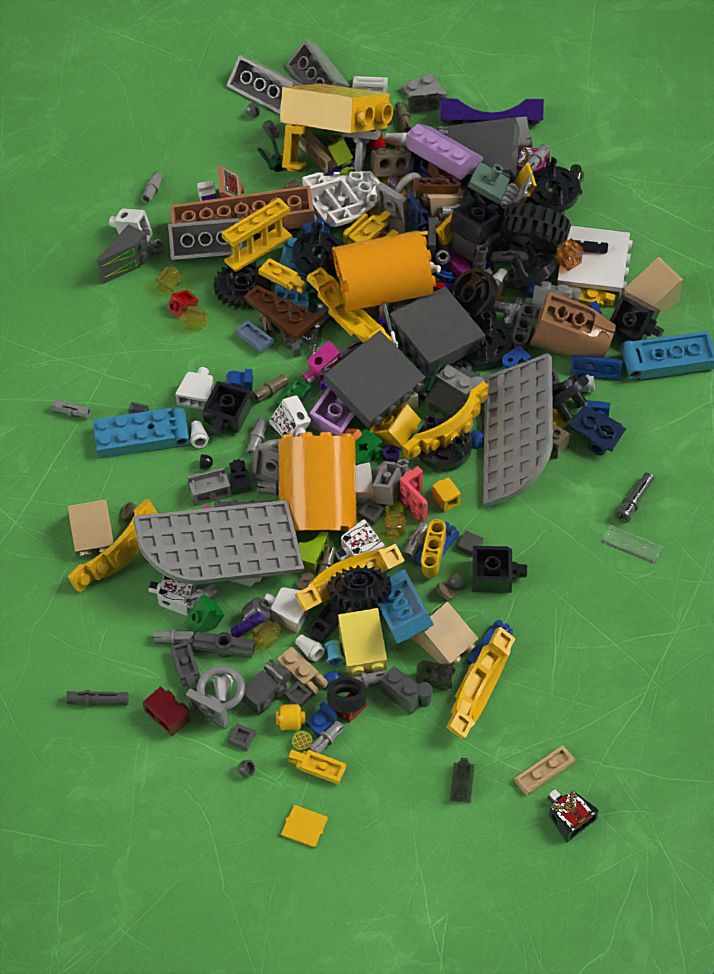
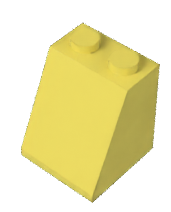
(362, 642)

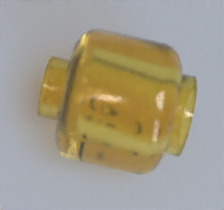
(169, 279)
(194, 318)
(394, 525)
(266, 634)

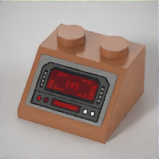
(229, 183)

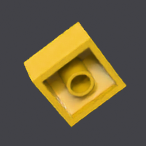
(397, 427)

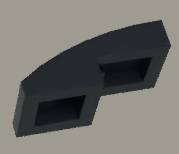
(325, 624)

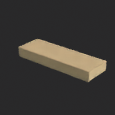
(544, 770)

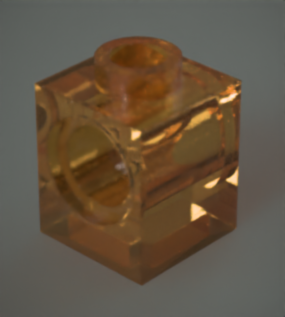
(569, 254)

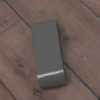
(524, 326)

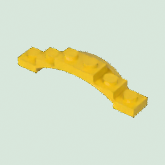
(354, 322)
(456, 426)
(114, 557)
(317, 590)
(479, 683)

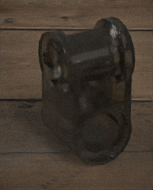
(436, 674)

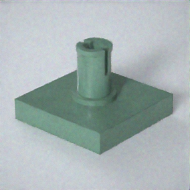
(489, 181)

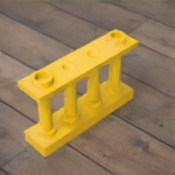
(250, 226)

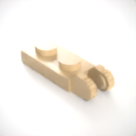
(301, 670)

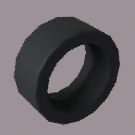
(346, 704)

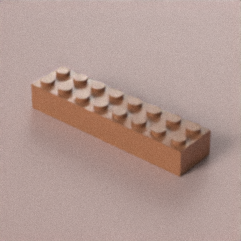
(241, 206)

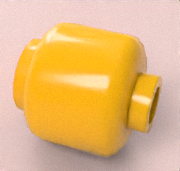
(290, 717)

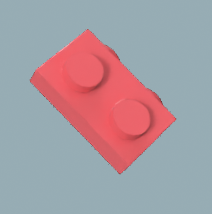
(410, 494)

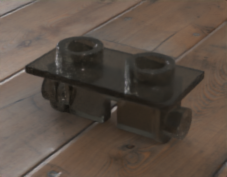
(421, 104)
(462, 781)

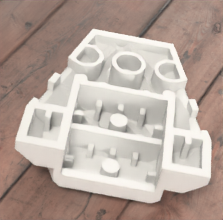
(342, 197)

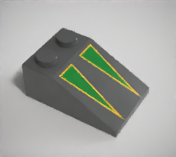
(123, 254)

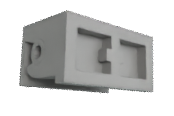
(209, 486)

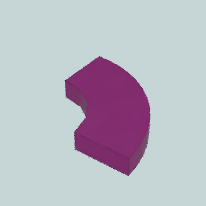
(458, 263)

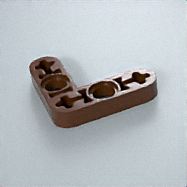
(440, 183)

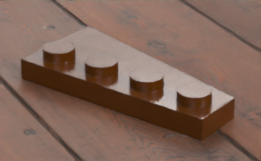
(285, 315)

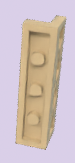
(317, 151)

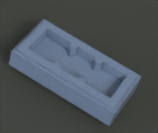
(254, 336)

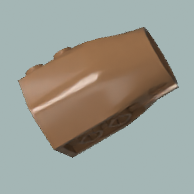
(571, 329)

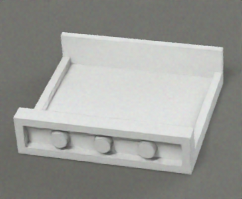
(599, 269)

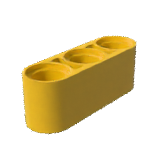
(433, 556)

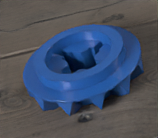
(445, 273)

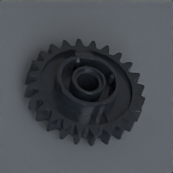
(233, 285)
(359, 587)

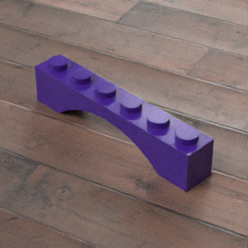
(455, 109)

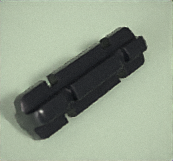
(591, 246)

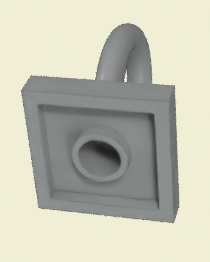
(361, 139)
(393, 200)
(266, 461)
(210, 706)

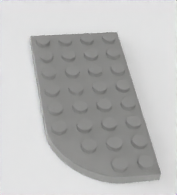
(517, 428)
(221, 542)

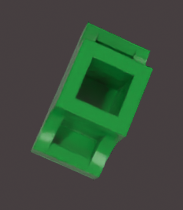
(204, 615)

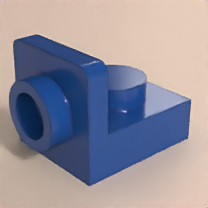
(600, 407)
(322, 719)

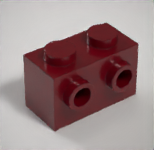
(166, 710)

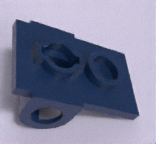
(417, 213)
(591, 424)

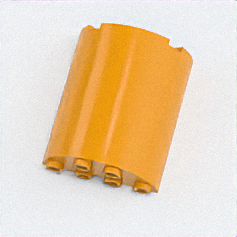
(384, 270)
(318, 480)

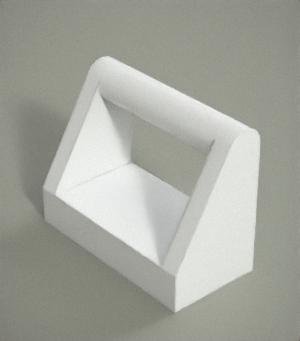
(376, 84)

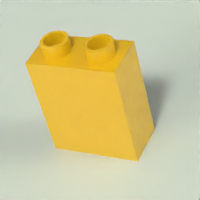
(335, 108)

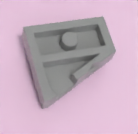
(423, 86)

